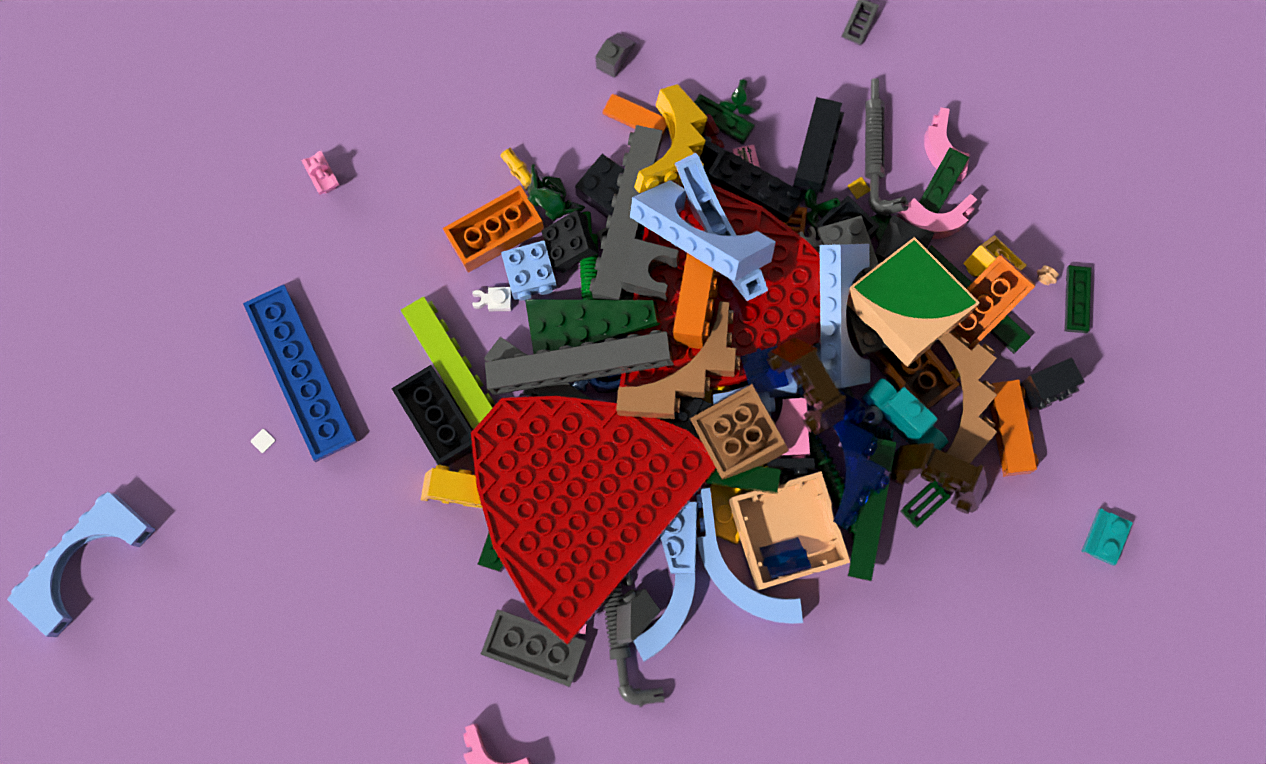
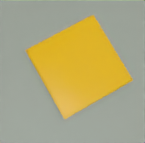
(858, 188)

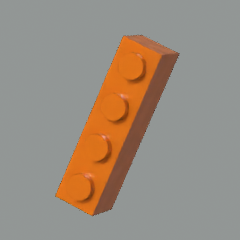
(1012, 429)

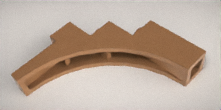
(971, 365)
(660, 399)

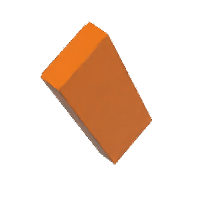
(633, 114)

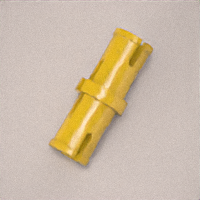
(517, 167)

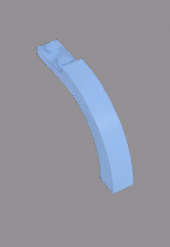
(764, 606)
(671, 621)

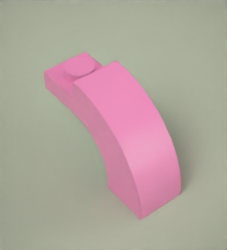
(937, 143)

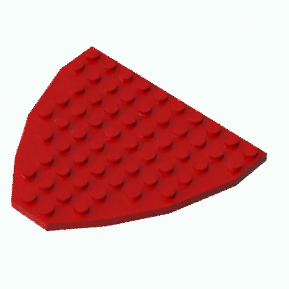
(766, 321)
(579, 497)

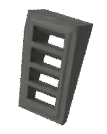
(865, 5)

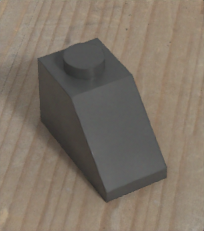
(614, 54)
(634, 615)

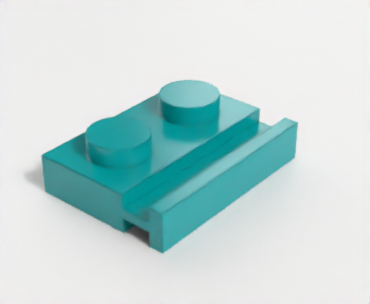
(1107, 537)

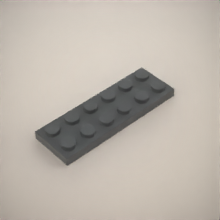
(854, 232)

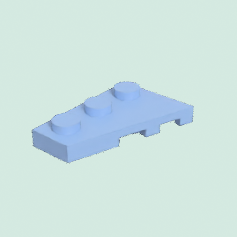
(680, 541)

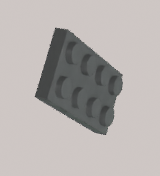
(532, 648)

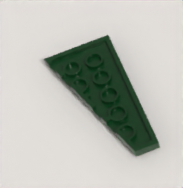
(581, 321)

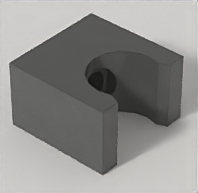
(639, 265)

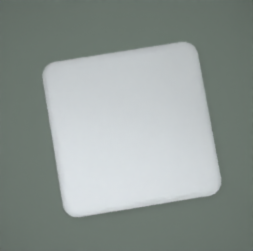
(262, 440)

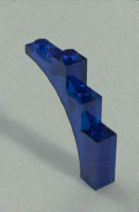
(860, 472)

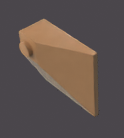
(739, 433)

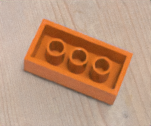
(493, 228)
(998, 291)
(695, 303)

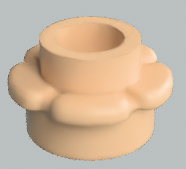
(1047, 275)

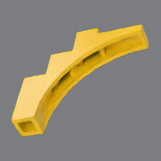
(685, 126)

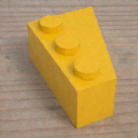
(451, 486)

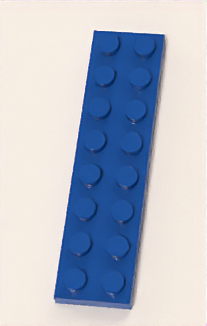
(300, 373)

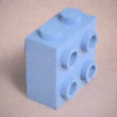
(529, 270)

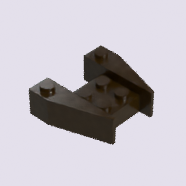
(815, 380)
(935, 465)

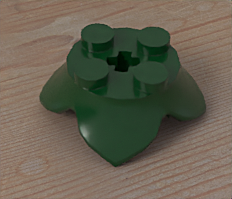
(550, 195)

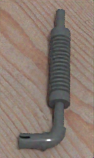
(875, 154)
(620, 652)

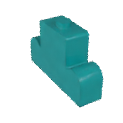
(905, 414)

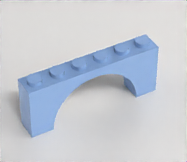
(727, 254)
(837, 272)
(40, 594)

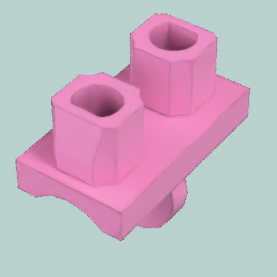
(320, 173)

